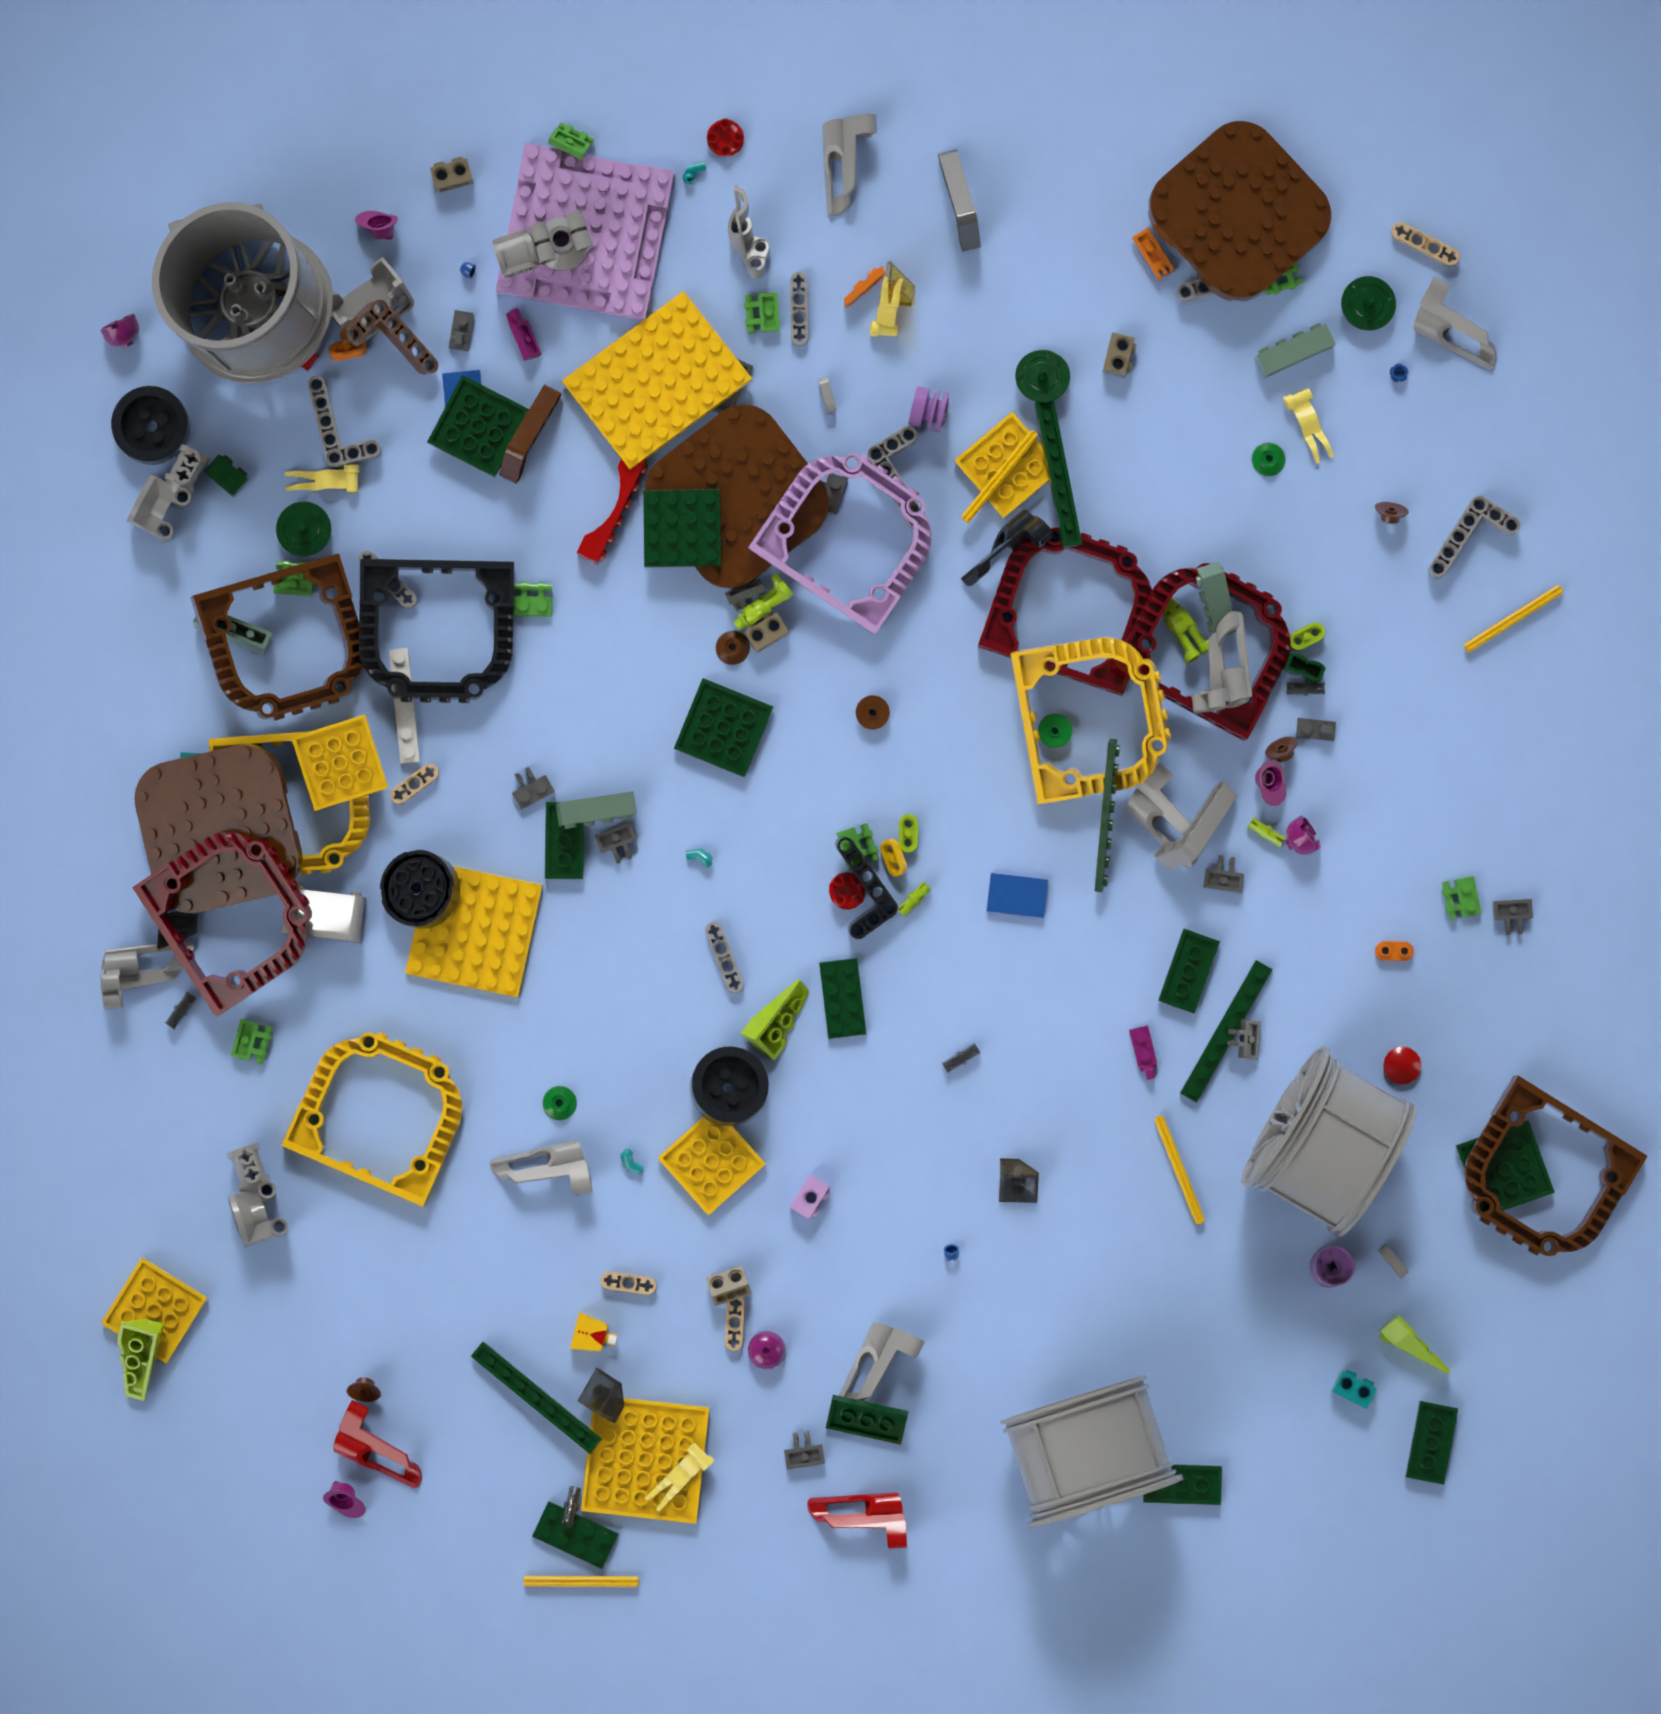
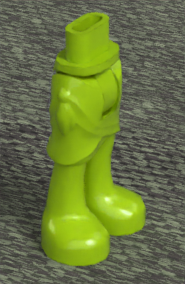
(763, 604)
(1179, 621)

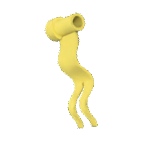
(887, 311)
(1308, 420)
(328, 479)
(682, 1473)

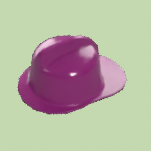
(378, 224)
(1271, 781)
(343, 1499)

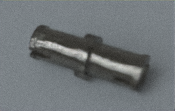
(1305, 688)
(180, 1010)
(961, 1058)
(571, 1506)

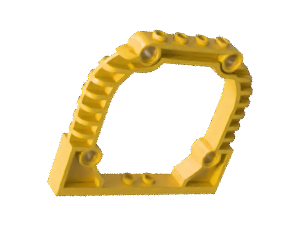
(1030, 666)
(358, 807)
(306, 1139)

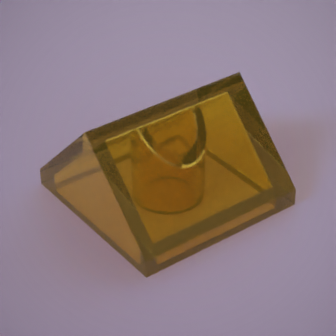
(907, 292)

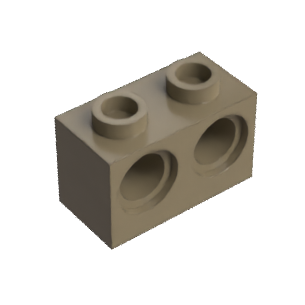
(453, 180)
(1115, 354)
(769, 636)
(730, 1289)

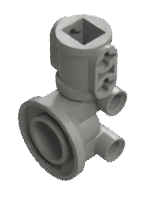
(523, 251)
(160, 494)
(248, 1205)

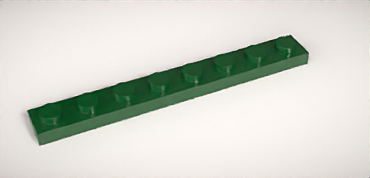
(1058, 474)
(1108, 807)
(1231, 1020)
(536, 1397)

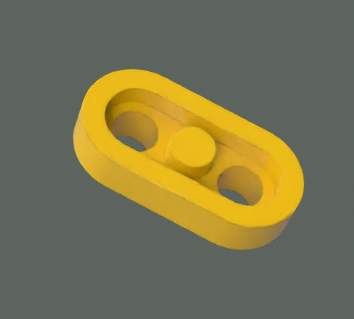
(893, 857)

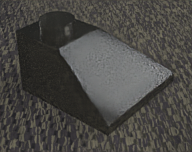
(1017, 1181)
(603, 1395)

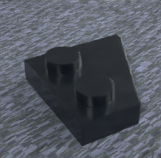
(183, 923)

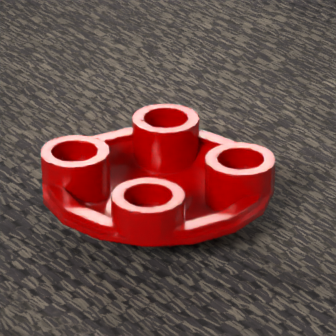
(725, 137)
(846, 891)
(1402, 1065)

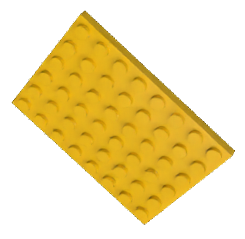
(657, 380)

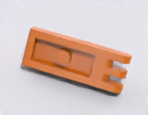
(1152, 253)
(862, 287)

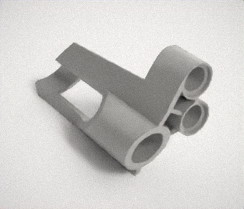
(742, 237)
(1227, 686)

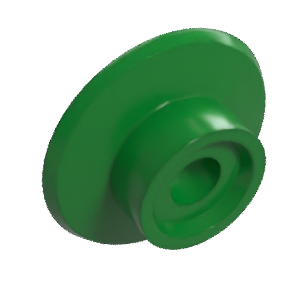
(1264, 467)
(1055, 721)
(569, 1103)

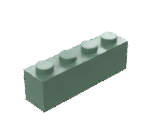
(1295, 350)
(1214, 594)
(245, 635)
(595, 809)

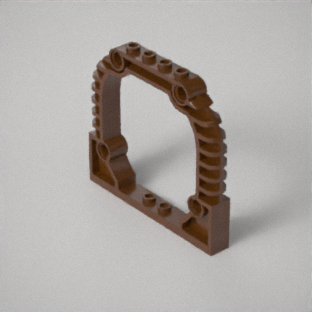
(213, 606)
(1620, 1158)

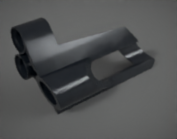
(1015, 532)

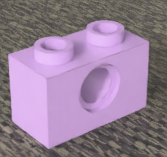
(811, 1185)

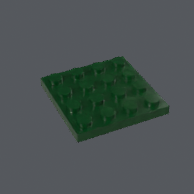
(477, 426)
(682, 528)
(723, 727)
(1515, 1170)

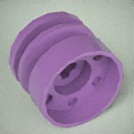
(928, 409)
(1340, 1259)

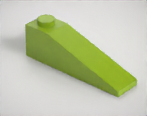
(771, 1025)
(1404, 1337)
(138, 1349)

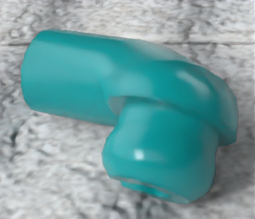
(692, 170)
(701, 855)
(628, 1163)

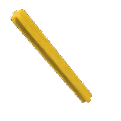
(999, 476)
(1513, 618)
(1179, 1170)
(581, 1581)

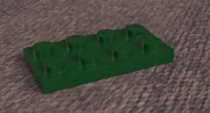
(562, 848)
(1188, 971)
(842, 998)
(866, 1419)
(1431, 1442)
(1200, 1486)
(583, 1540)

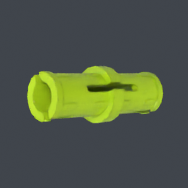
(1266, 832)
(914, 899)

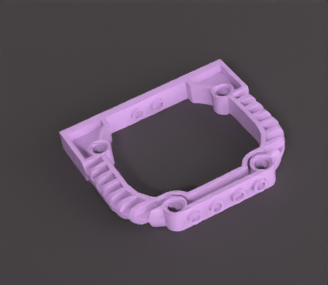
(772, 547)

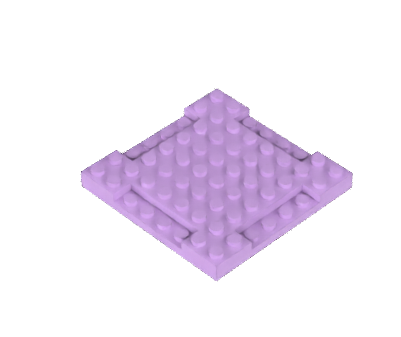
(625, 220)

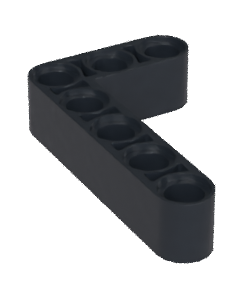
(869, 886)

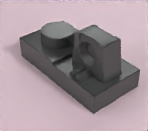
(461, 330)
(738, 595)
(1315, 729)

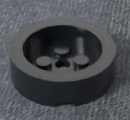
(145, 406)
(438, 889)
(735, 1067)

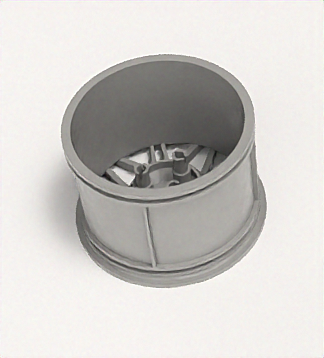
(247, 297)
(1330, 1143)
(1089, 1451)

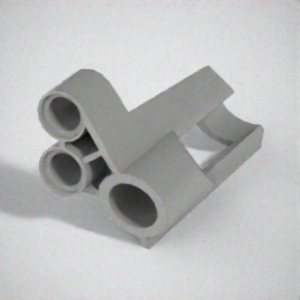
(839, 144)
(1436, 319)
(1150, 803)
(121, 972)
(563, 1161)
(881, 1345)

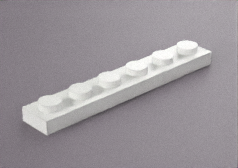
(404, 710)

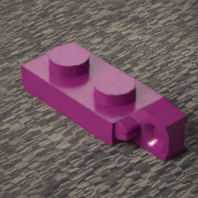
(523, 335)
(1144, 1050)

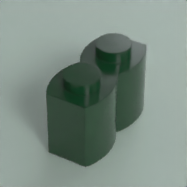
(226, 475)
(1299, 665)

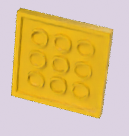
(989, 454)
(340, 762)
(711, 1163)
(160, 1298)

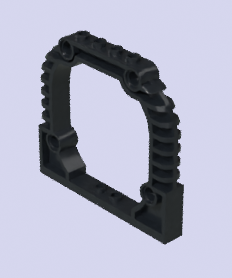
(379, 574)

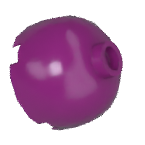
(121, 331)
(1301, 836)
(766, 1350)

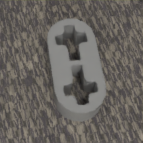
(827, 395)
(1393, 1261)

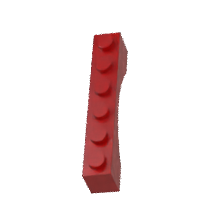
(595, 542)

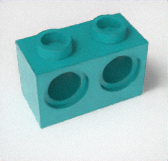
(1352, 1392)

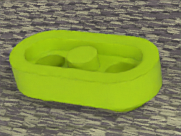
(1306, 636)
(908, 833)

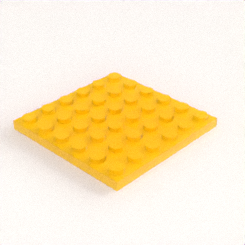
(483, 938)
(638, 1455)

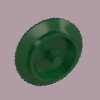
(1368, 303)
(1042, 376)
(303, 529)

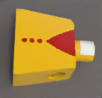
(591, 1334)

